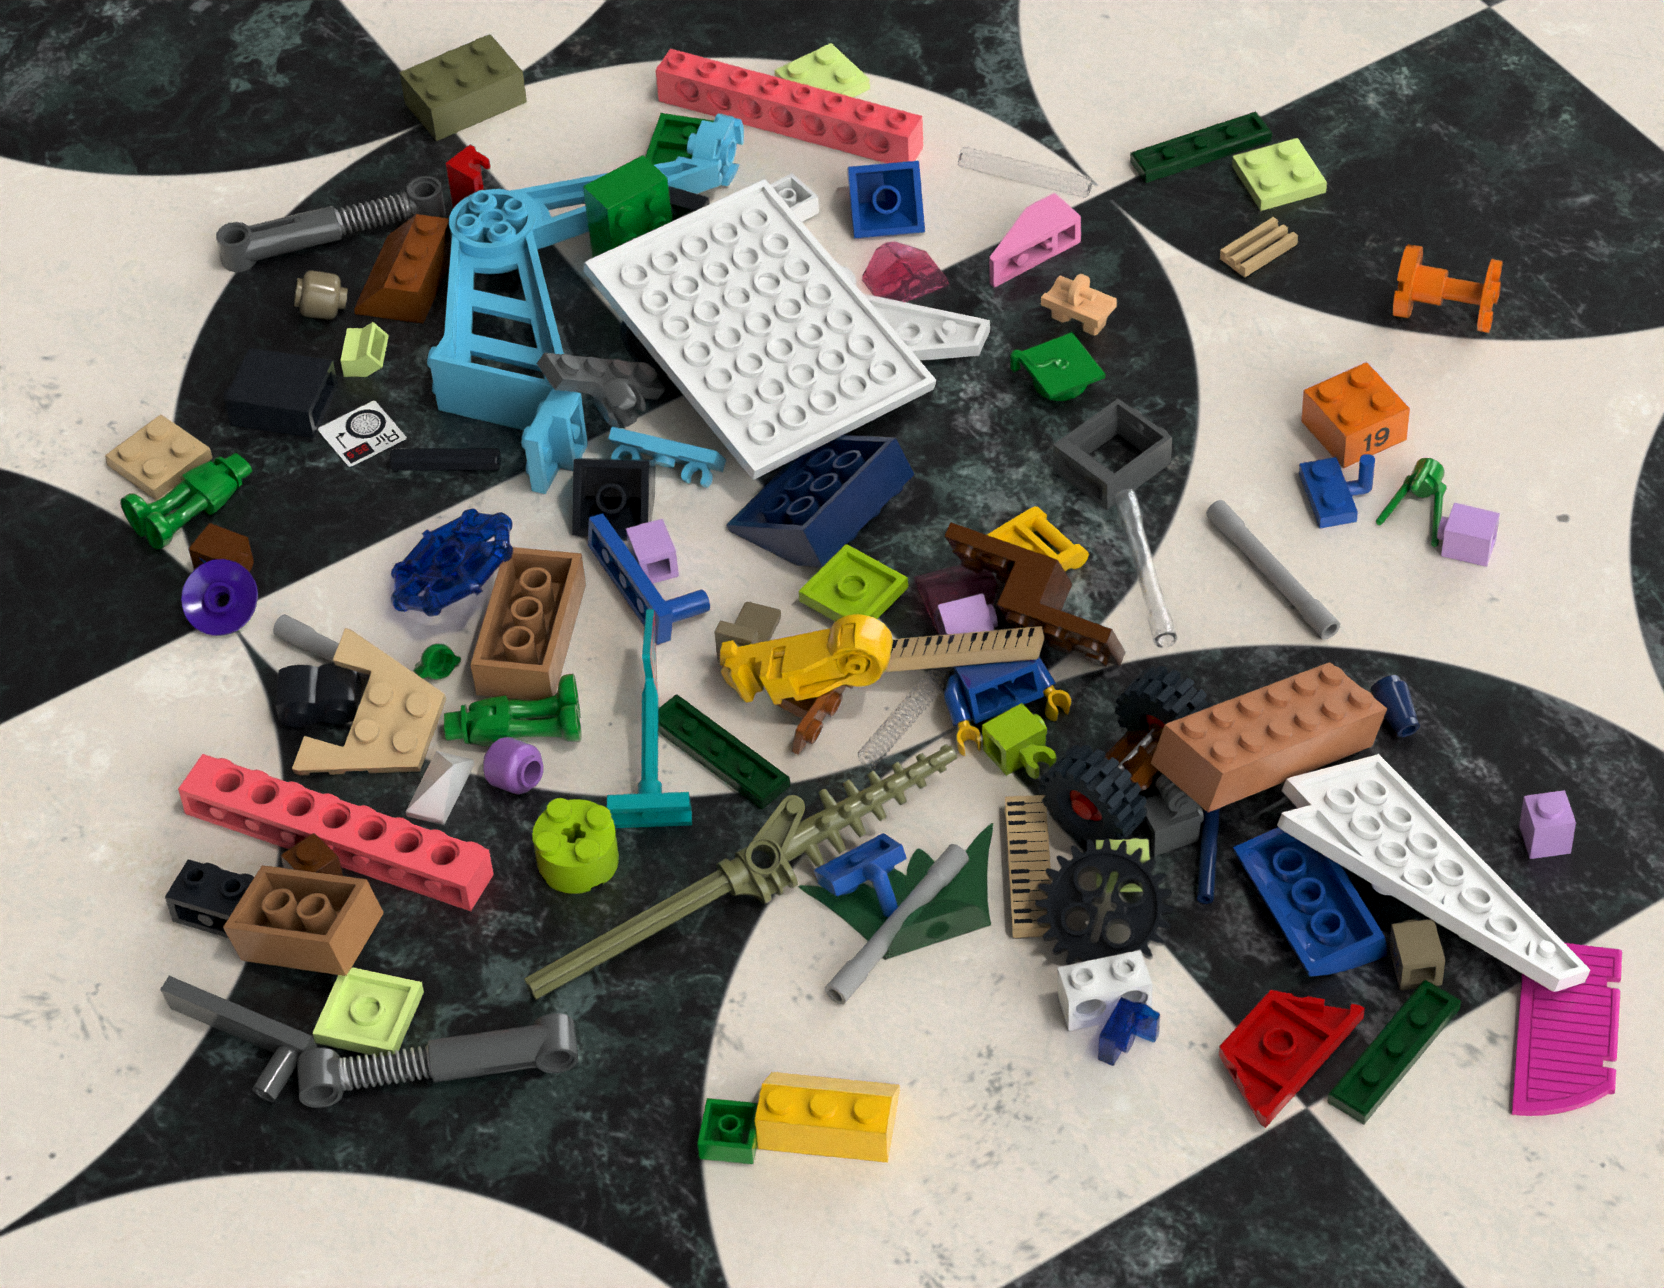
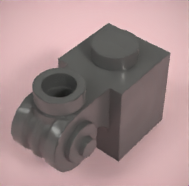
(1170, 819)

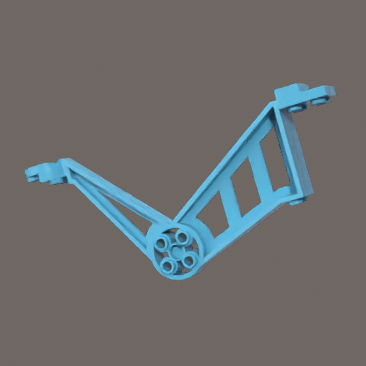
(501, 233)

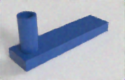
(636, 585)

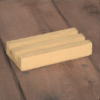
(1254, 244)

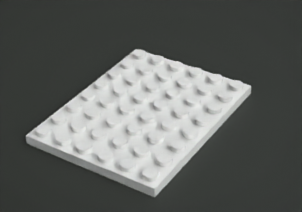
(759, 328)

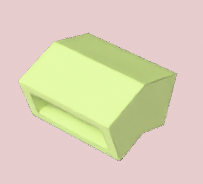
(363, 350)

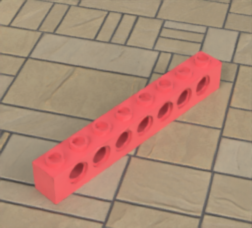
(789, 108)
(360, 836)

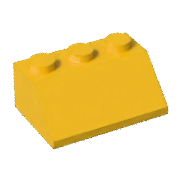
(826, 1116)

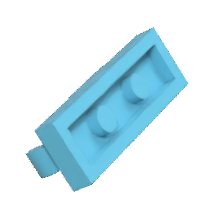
(668, 453)

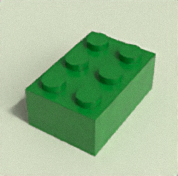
(626, 204)

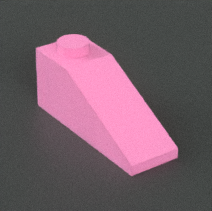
(1036, 236)

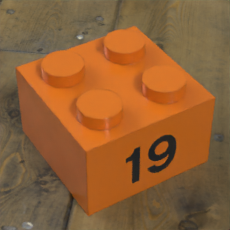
(1355, 414)

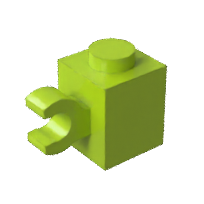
(1017, 741)

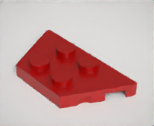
(1283, 1047)

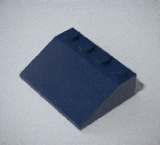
(824, 498)

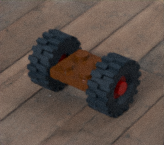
(1099, 791)

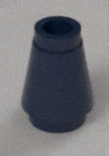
(1397, 699)

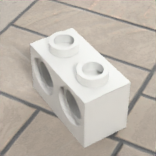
(1094, 987)

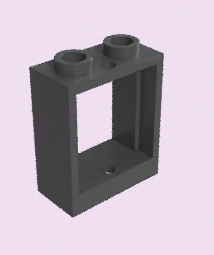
(1077, 467)

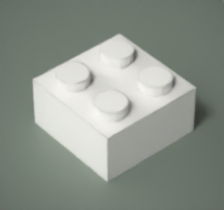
(797, 196)

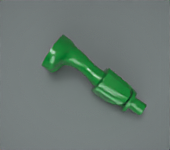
(200, 489)
(502, 718)

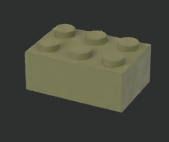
(463, 87)

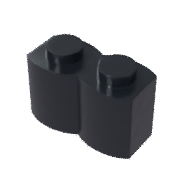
(317, 694)

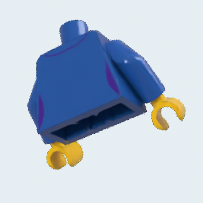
(994, 688)

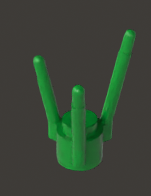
(1423, 482)

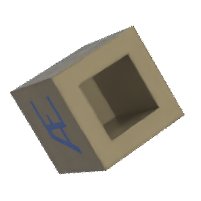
(1416, 953)

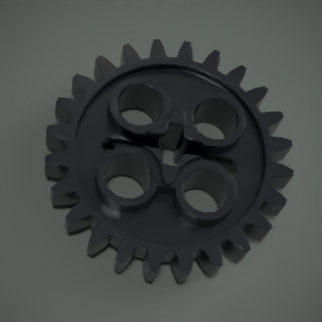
(1067, 896)

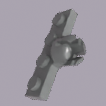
(612, 383)

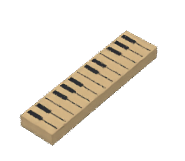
(966, 649)
(1027, 862)

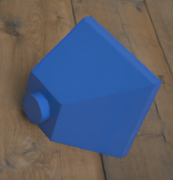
(886, 199)

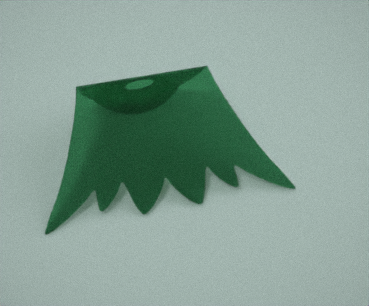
(951, 913)

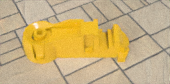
(809, 663)

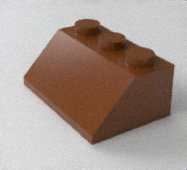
(408, 271)

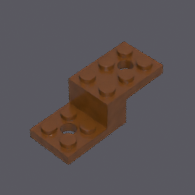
(1035, 594)

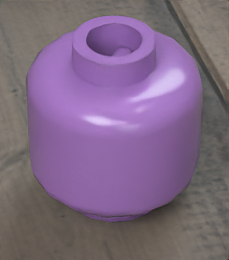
(513, 765)

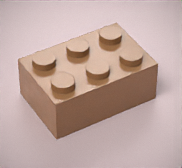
(303, 920)

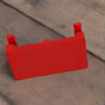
(465, 173)

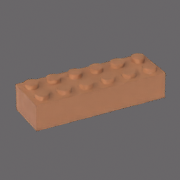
(1268, 736)

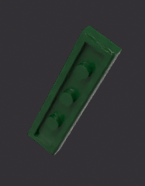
(1200, 147)
(721, 752)
(1394, 1052)

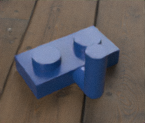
(1330, 493)
(866, 862)

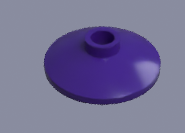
(205, 588)

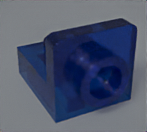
(1124, 1024)

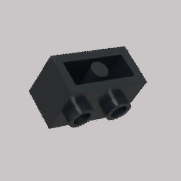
(205, 896)

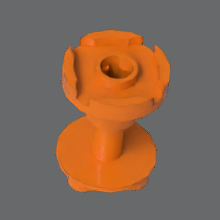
(1433, 285)

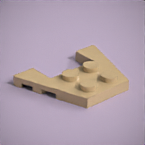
(390, 723)

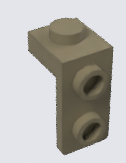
(753, 625)

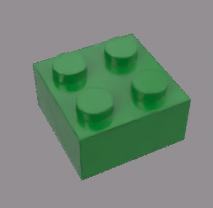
(728, 1131)

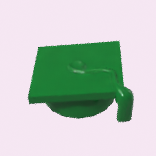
(1058, 367)

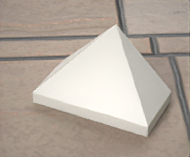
(440, 788)

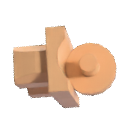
(1078, 301)

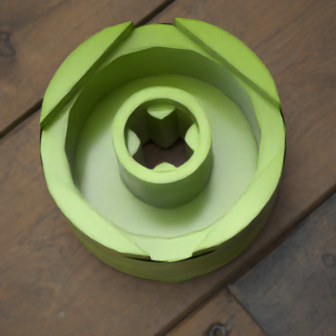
(575, 845)

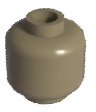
(320, 295)

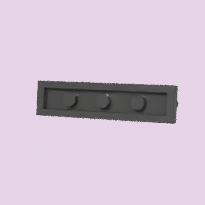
(247, 1025)

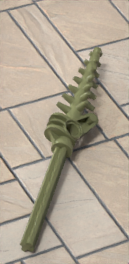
(780, 838)

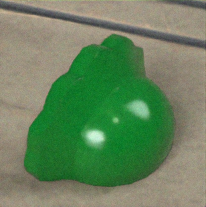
(436, 662)

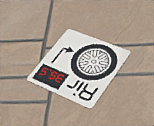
(362, 433)

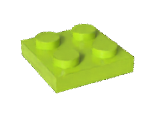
(853, 585)

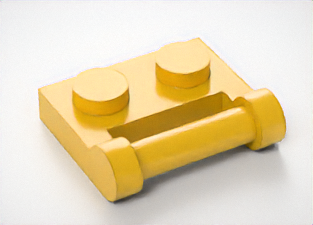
(1020, 533)

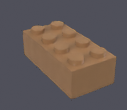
(528, 624)

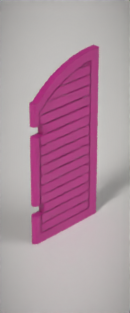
(1568, 1038)

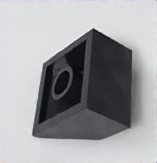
(612, 487)

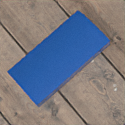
(1312, 903)

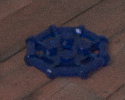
(452, 562)

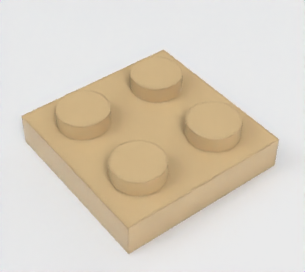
(158, 456)

